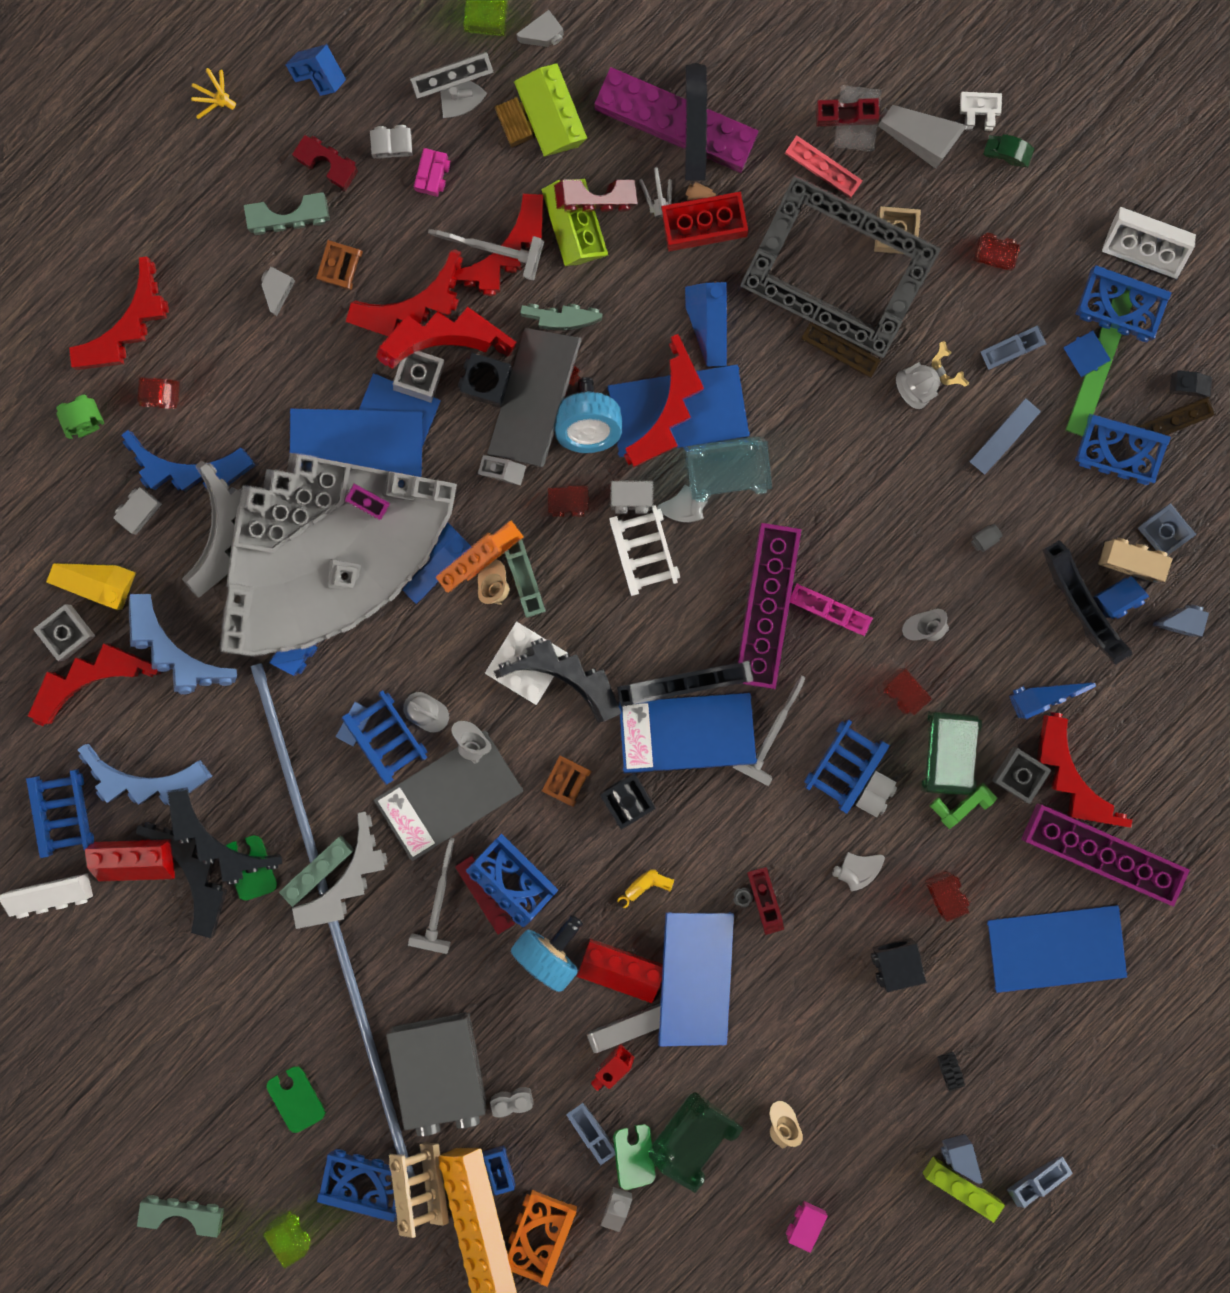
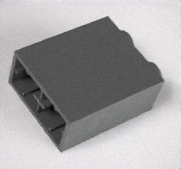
(437, 1073)

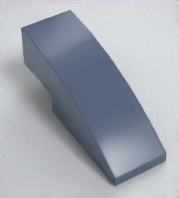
(1013, 347)
(592, 1133)
(1039, 1182)

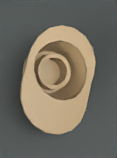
(493, 584)
(785, 1127)

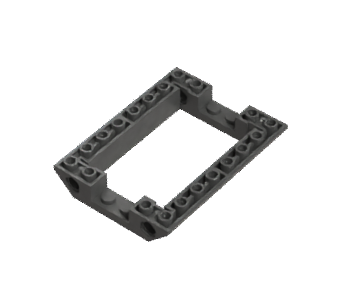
(855, 330)

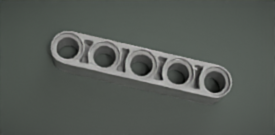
(625, 1029)

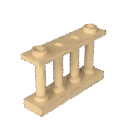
(434, 1187)

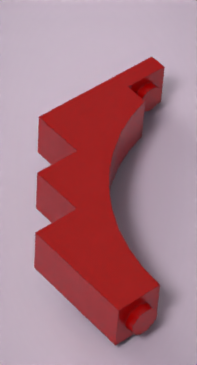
(468, 331)
(683, 384)
(58, 689)
(1083, 803)

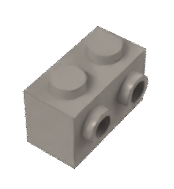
(137, 510)

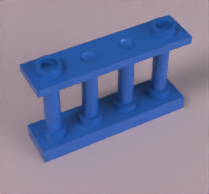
(375, 756)
(855, 783)
(40, 807)

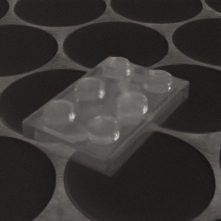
(856, 136)

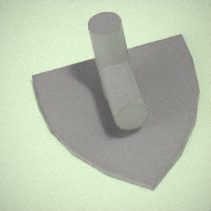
(461, 99)

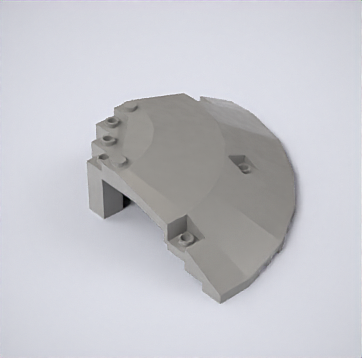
(305, 535)

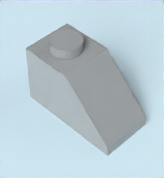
(542, 31)
(276, 288)
(502, 470)
(616, 1209)

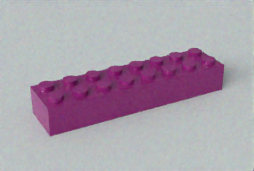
(665, 117)
(769, 602)
(1105, 854)

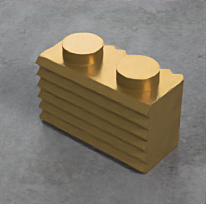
(514, 122)

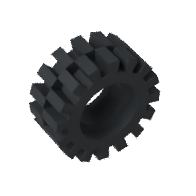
(951, 1071)

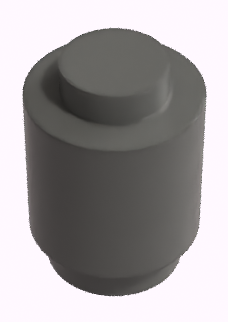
(986, 538)

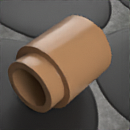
(698, 191)

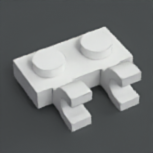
(980, 104)

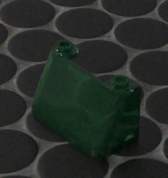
(951, 753)
(691, 1140)

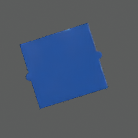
(1087, 354)

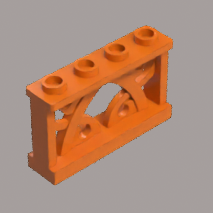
(479, 556)
(562, 1221)

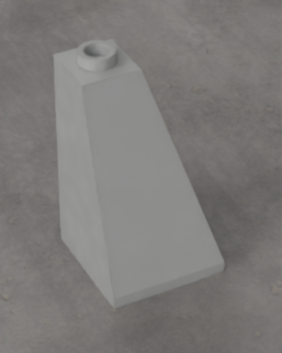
(921, 133)

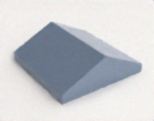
(1166, 530)

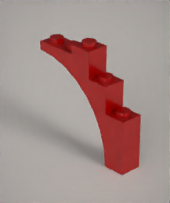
(488, 271)
(437, 296)
(145, 306)

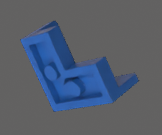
(318, 66)

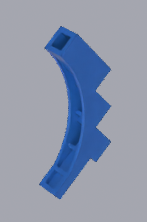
(184, 476)

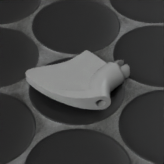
(682, 507)
(859, 870)

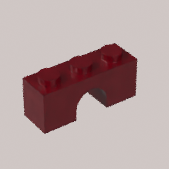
(843, 114)
(311, 151)

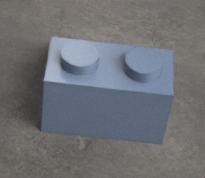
(1186, 621)
(961, 1155)

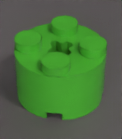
(79, 417)

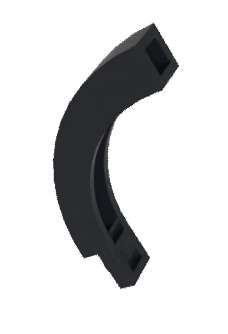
(696, 122)

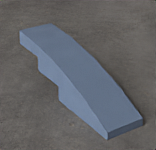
(1005, 436)

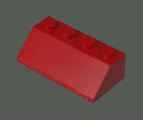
(704, 221)
(130, 860)
(621, 970)

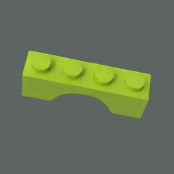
(963, 1190)

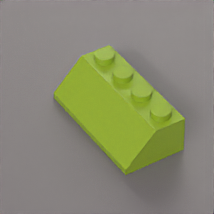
(550, 110)
(575, 231)

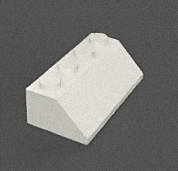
(1149, 242)
(47, 895)

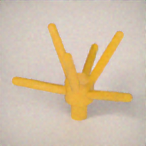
(220, 98)

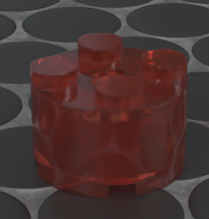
(158, 391)

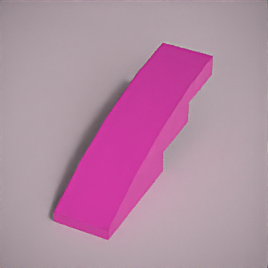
(830, 610)

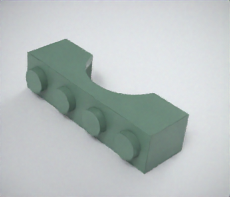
(312, 210)
(525, 580)
(316, 871)
(205, 1219)

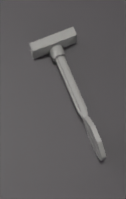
(530, 257)
(754, 769)
(430, 939)

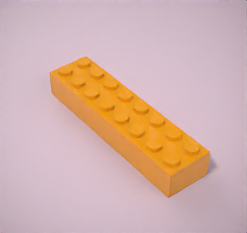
(476, 1221)

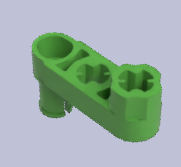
(982, 796)

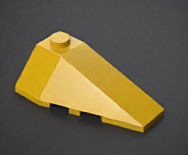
(99, 583)

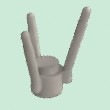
(656, 207)

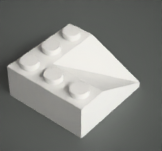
(525, 683)

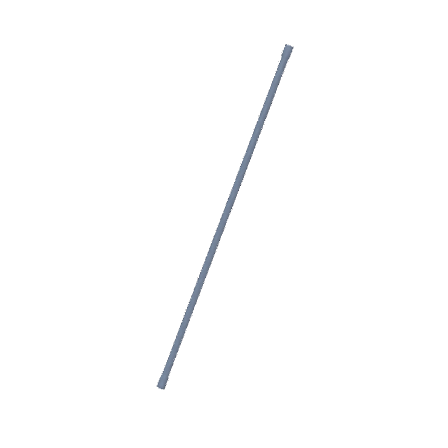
(261, 681)

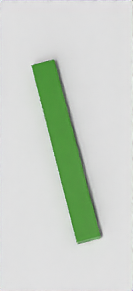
(1094, 381)

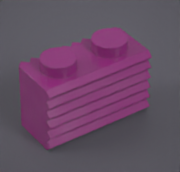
(366, 501)

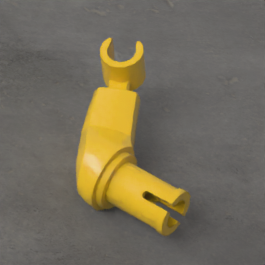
(643, 883)

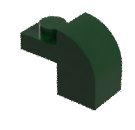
(1010, 148)

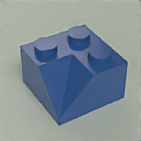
(293, 660)

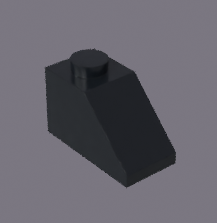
(1190, 383)

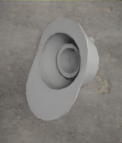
(926, 625)
(426, 712)
(470, 740)

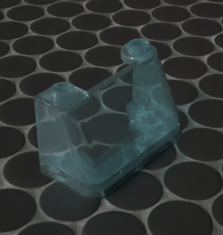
(728, 467)

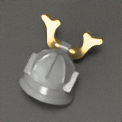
(921, 382)

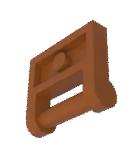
(333, 261)
(560, 777)

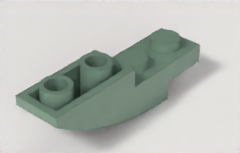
(569, 319)

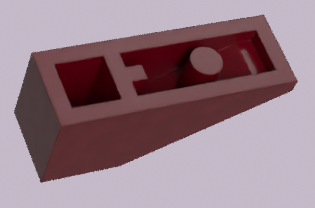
(766, 901)

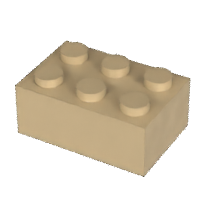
(1135, 560)

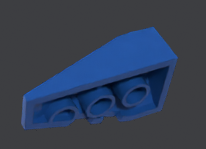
(708, 314)
(444, 553)
(1035, 700)

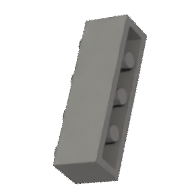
(451, 74)

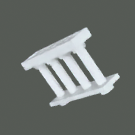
(629, 565)

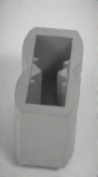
(391, 142)
(875, 794)
(517, 1101)

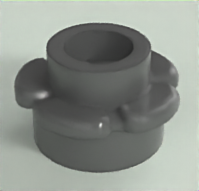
(742, 902)

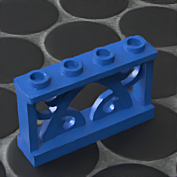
(1148, 292)
(1107, 425)
(493, 884)
(364, 1206)

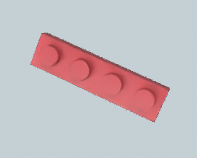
(823, 167)

